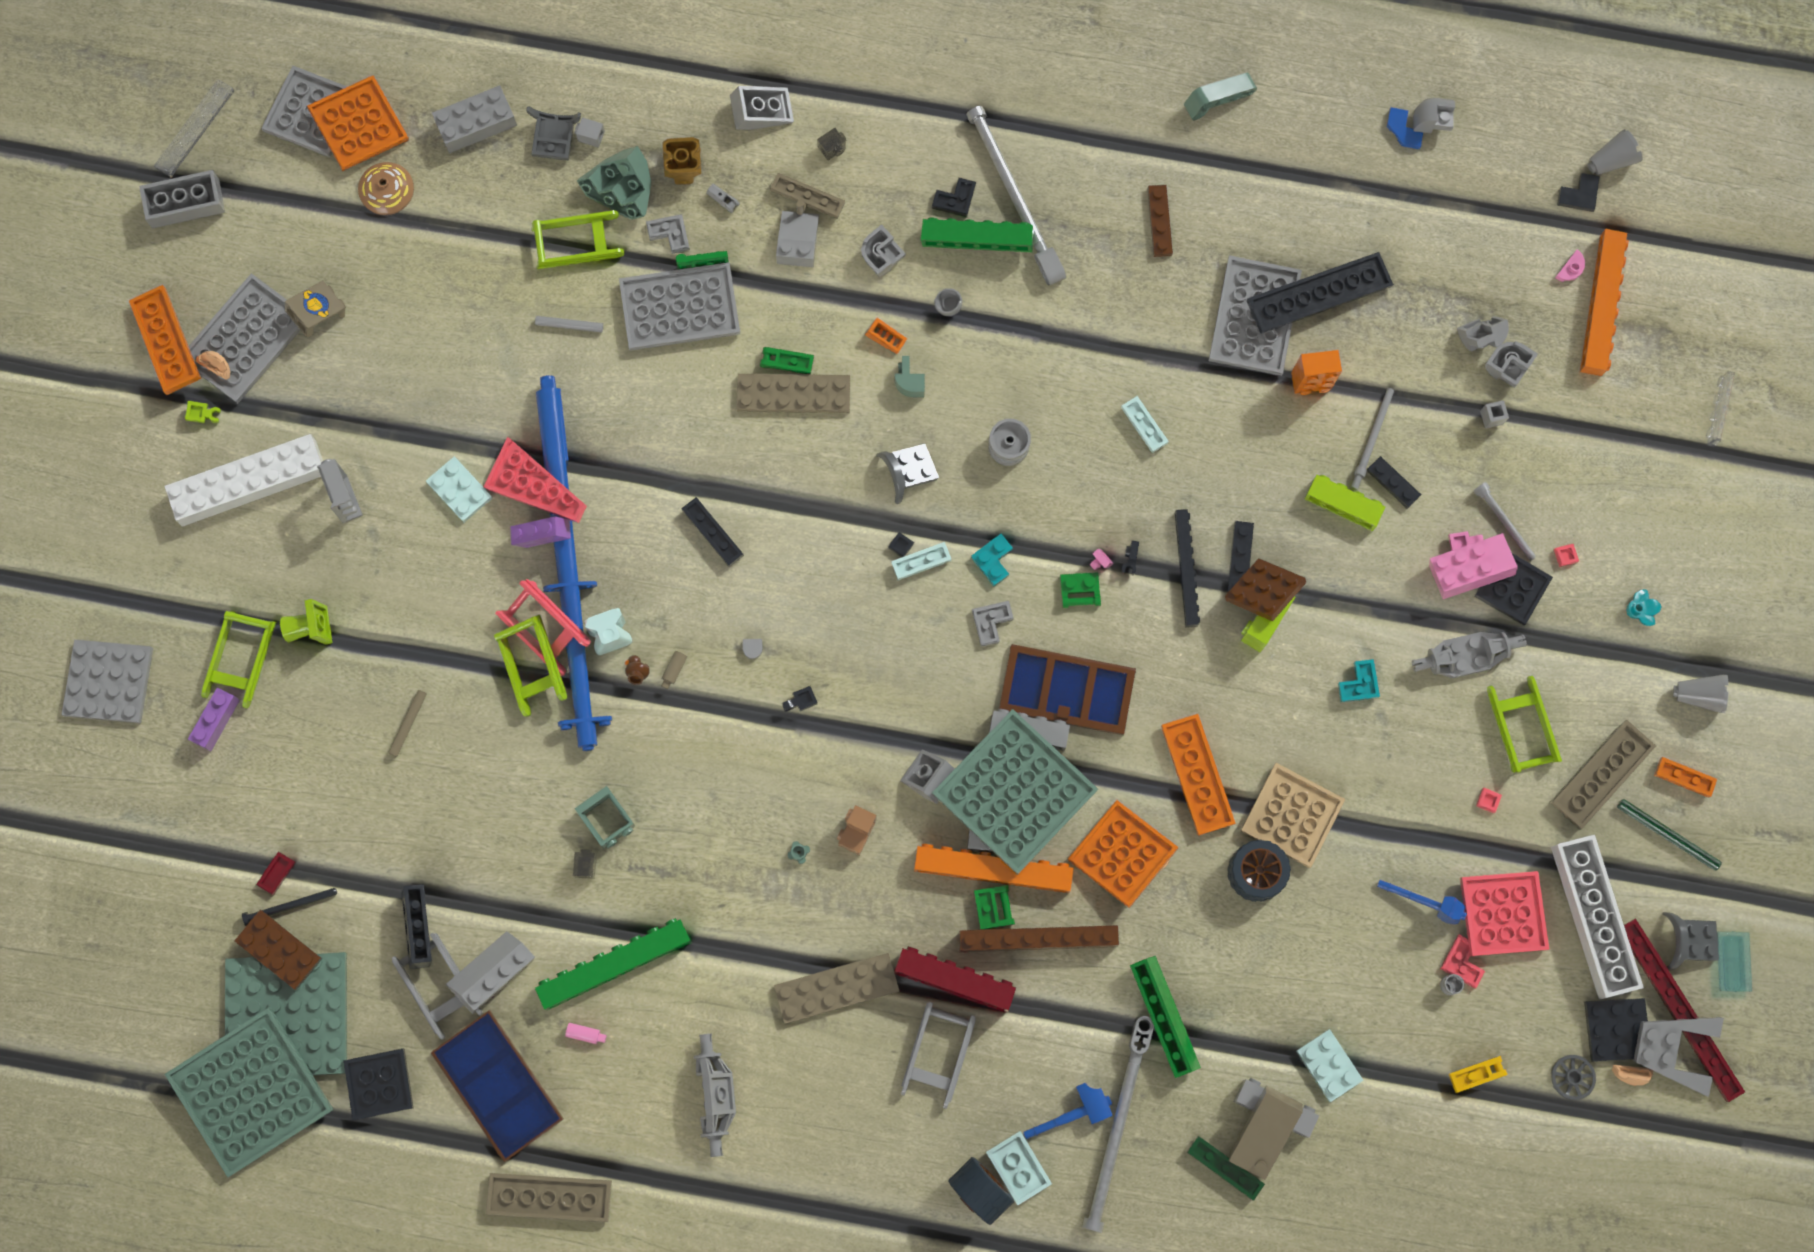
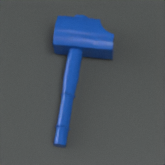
(1450, 910)
(1095, 1106)

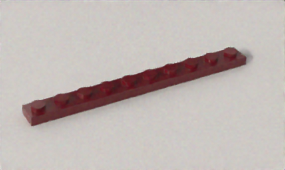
(1681, 1009)

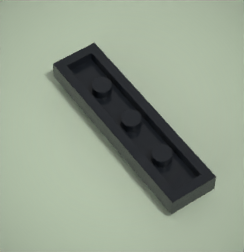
(712, 532)
(1240, 551)

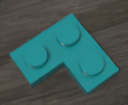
(988, 559)
(1365, 684)

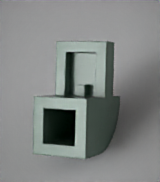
(909, 384)

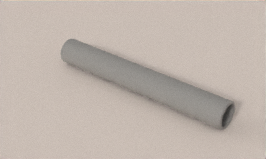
(569, 324)

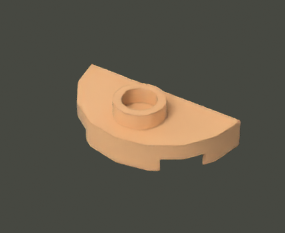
(214, 362)
(1633, 1075)

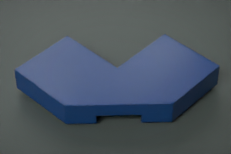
(1397, 124)

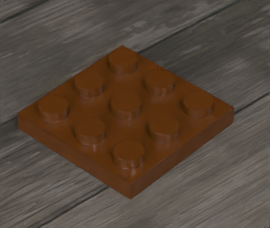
(1265, 589)

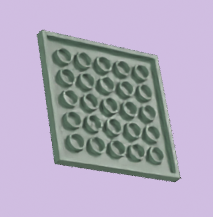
(1015, 791)
(310, 1015)
(249, 1092)

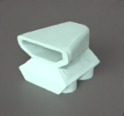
(608, 631)

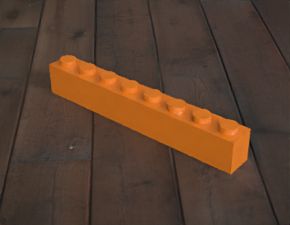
(1603, 302)
(992, 869)

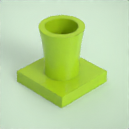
(313, 623)

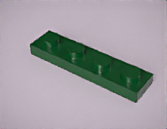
(1220, 1165)

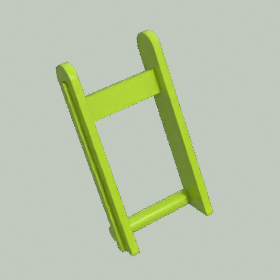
(598, 233)
(215, 676)
(552, 680)
(1532, 698)

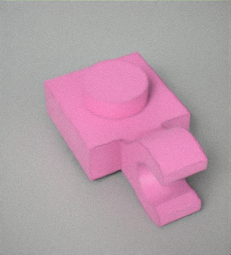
(1462, 539)

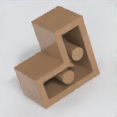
(858, 828)

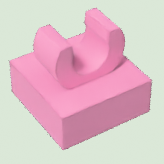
(1101, 559)

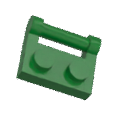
(1079, 584)
(987, 907)

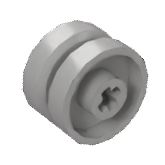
(1009, 453)

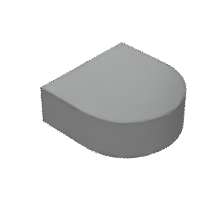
(752, 648)

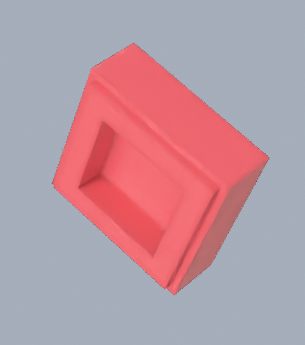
(1566, 555)
(1488, 800)

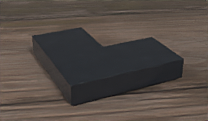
(1582, 198)
(955, 203)

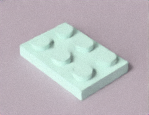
(459, 489)
(1329, 1065)
(1018, 1168)

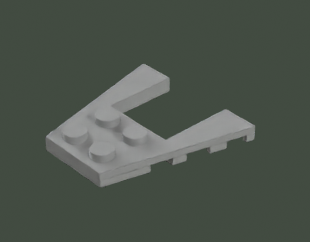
(1659, 1046)

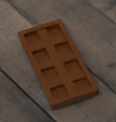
(278, 949)

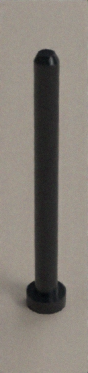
(292, 904)

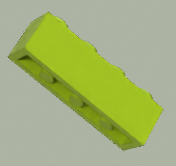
(1345, 502)

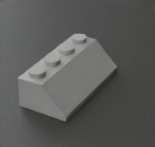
(490, 971)

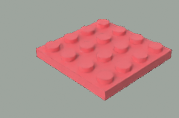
(1504, 913)

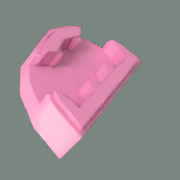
(1572, 268)

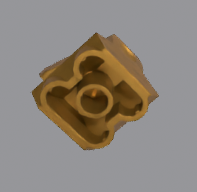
(682, 159)

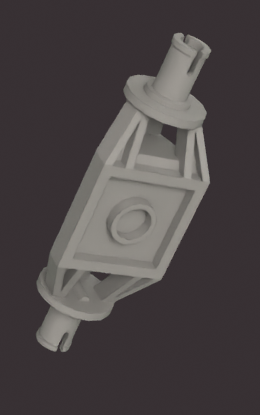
(1469, 654)
(717, 1094)

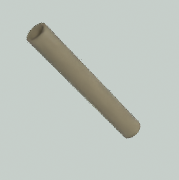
(407, 723)

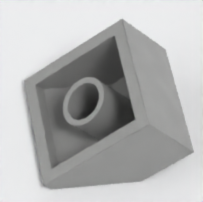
(927, 774)

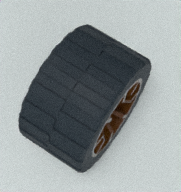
(1259, 870)
(981, 1191)

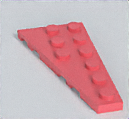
(526, 481)

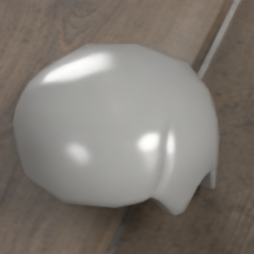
(948, 302)

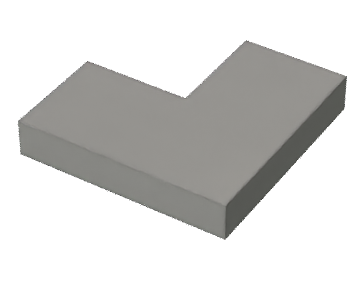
(670, 227)
(987, 617)

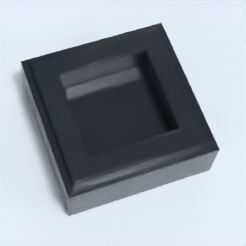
(901, 545)

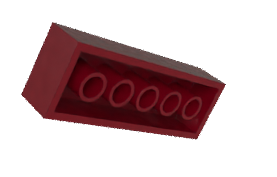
(955, 980)

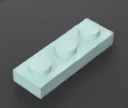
(1144, 424)
(921, 561)

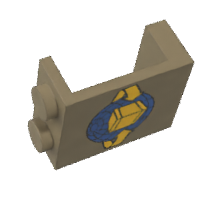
(314, 307)

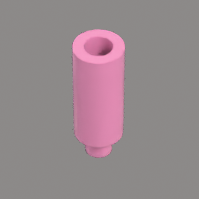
(584, 1033)

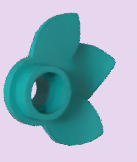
(1646, 608)

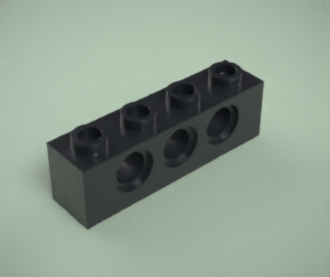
(416, 926)

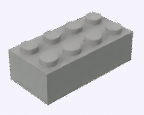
(474, 119)
(182, 199)

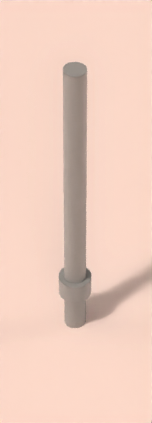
(1360, 470)

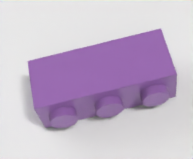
(540, 532)
(213, 719)

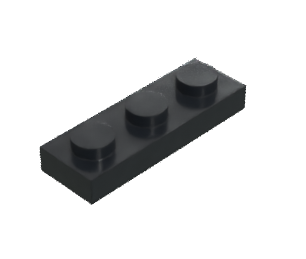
(1393, 482)

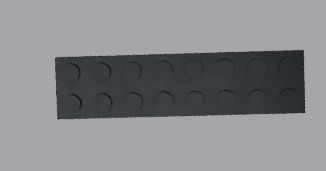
(1319, 292)

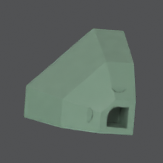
(620, 183)

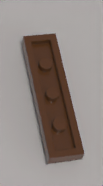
(1160, 220)

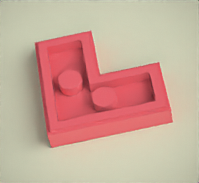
(1457, 963)

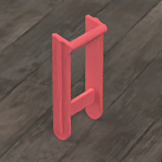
(563, 639)

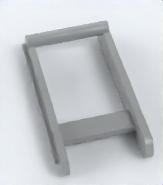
(446, 1008)
(932, 1078)

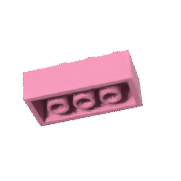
(1473, 566)

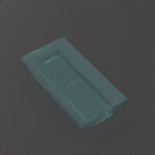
(1734, 961)

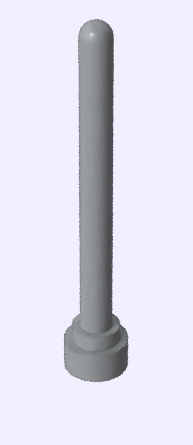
(1484, 492)

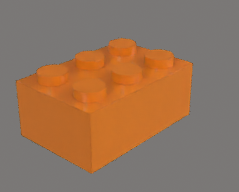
(1316, 372)

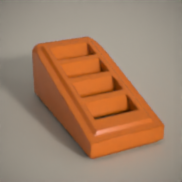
(889, 331)

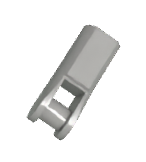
(721, 196)

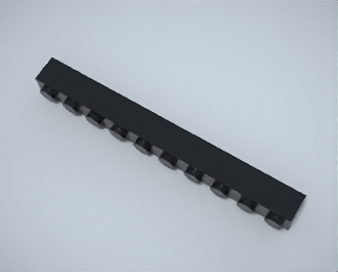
(1186, 568)

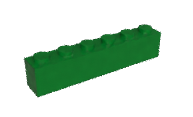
(977, 235)
(1165, 1016)

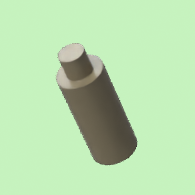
(673, 669)

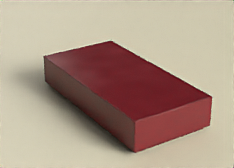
(275, 873)

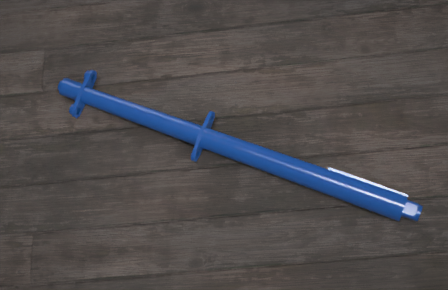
(556, 462)

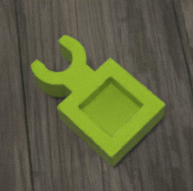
(199, 412)

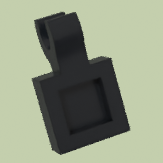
(1131, 552)
(802, 699)

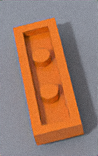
(1685, 777)

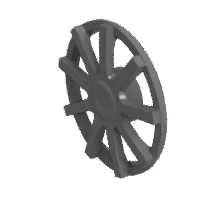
(1573, 1077)

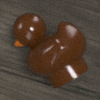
(636, 670)

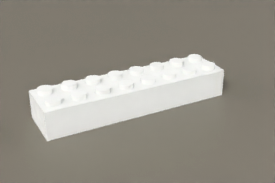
(244, 480)
(1597, 917)

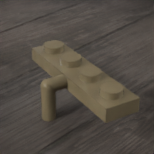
(807, 196)

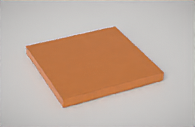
(357, 123)
(1123, 853)

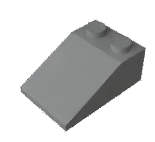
(760, 107)
(797, 239)

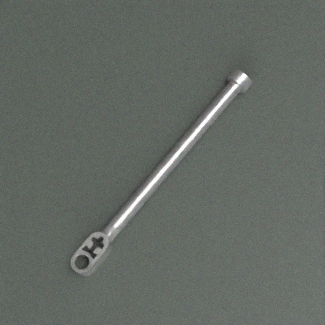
(1045, 257)
(1093, 1222)

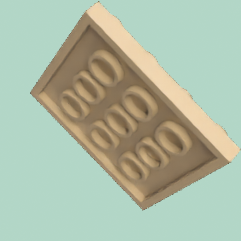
(1293, 814)

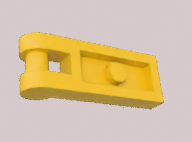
(1477, 1074)

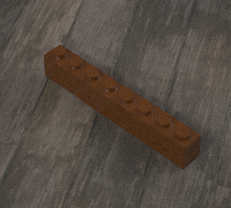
(1038, 938)

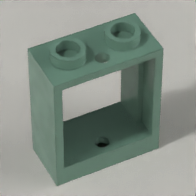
(593, 802)

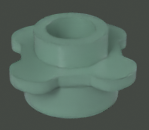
(796, 846)

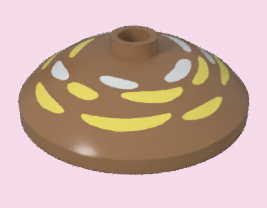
(386, 198)

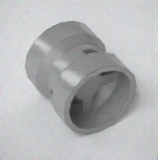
(1455, 983)

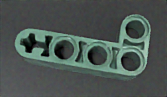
(1218, 94)

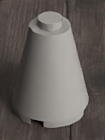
(1616, 154)
(1704, 692)

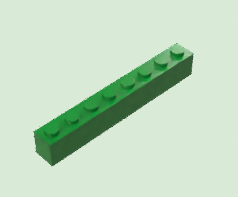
(613, 964)

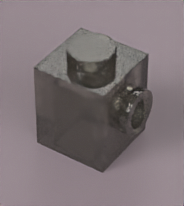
(832, 144)
(584, 864)

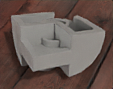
(1434, 114)
(881, 251)
(1484, 333)
(1510, 362)

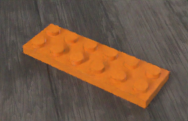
(164, 339)
(1198, 774)

